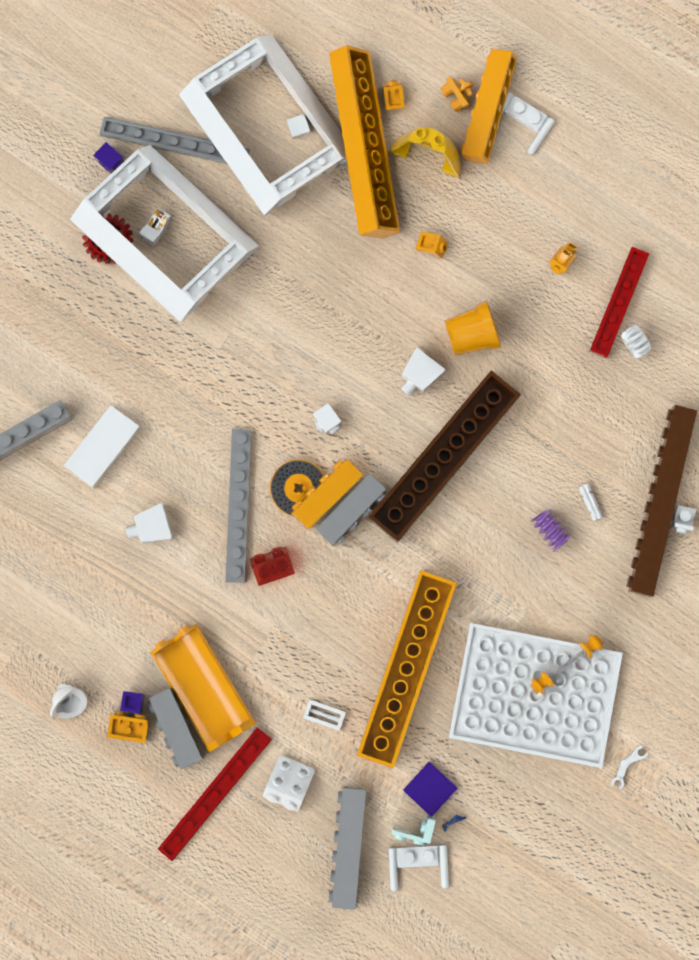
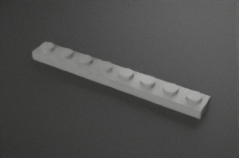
(238, 506)

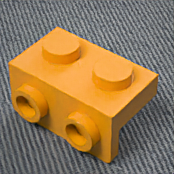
(127, 727)

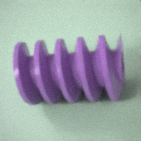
(551, 529)

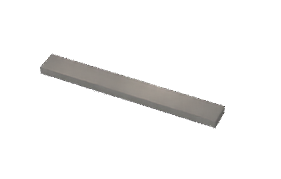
(161, 139)

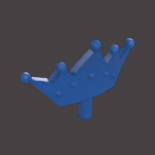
(455, 819)

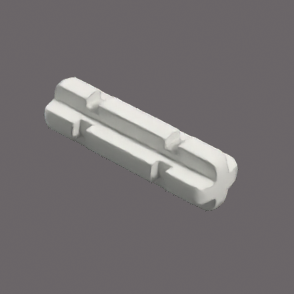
(590, 502)

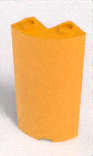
(202, 687)

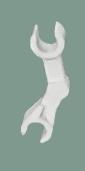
(624, 765)

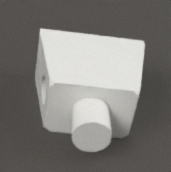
(420, 372)
(151, 526)

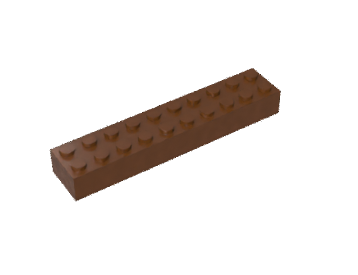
(444, 456)

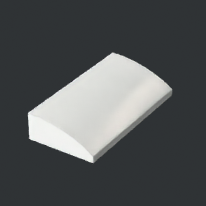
(102, 446)

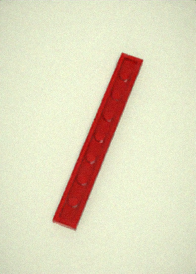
(214, 794)

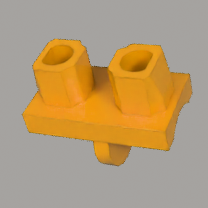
(453, 87)
(563, 258)

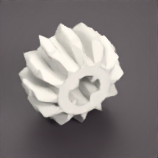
(636, 341)

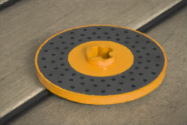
(286, 477)

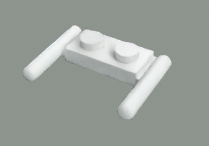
(528, 117)
(418, 857)

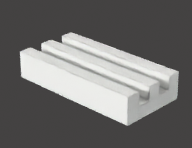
(339, 720)

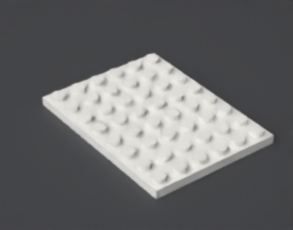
(504, 712)

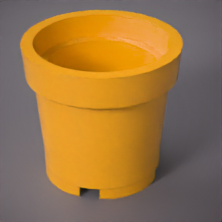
(473, 330)

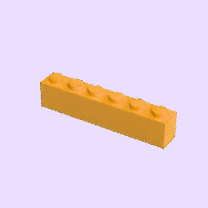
(489, 106)

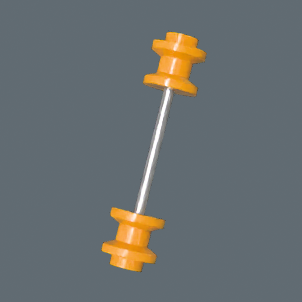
(590, 646)

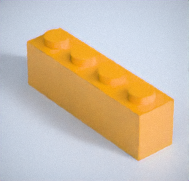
(326, 494)

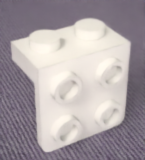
(288, 783)

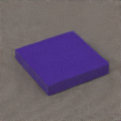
(430, 789)

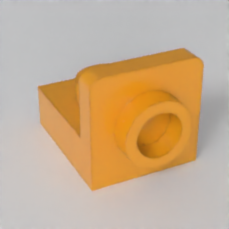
(393, 95)
(432, 244)

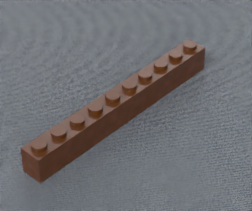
(662, 501)

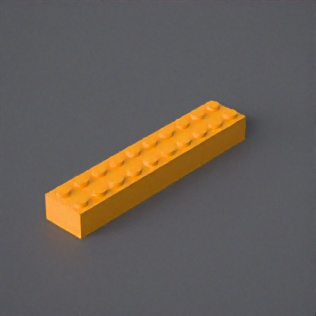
(364, 142)
(406, 669)

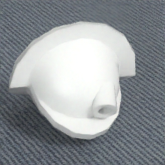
(67, 702)

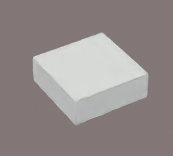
(298, 126)

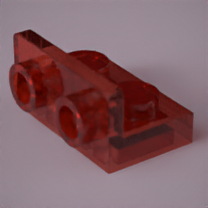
(272, 565)

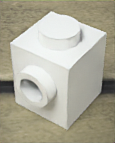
(327, 420)

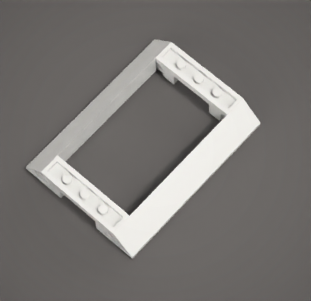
(208, 83)
(176, 301)

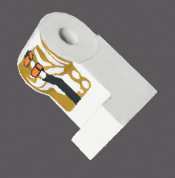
(156, 226)

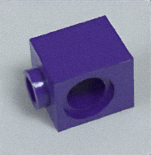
(108, 158)
(132, 702)

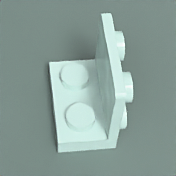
(426, 829)

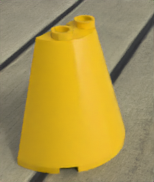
(431, 139)

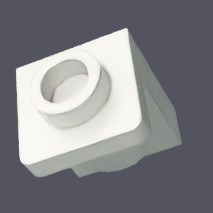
(683, 519)

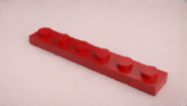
(619, 302)

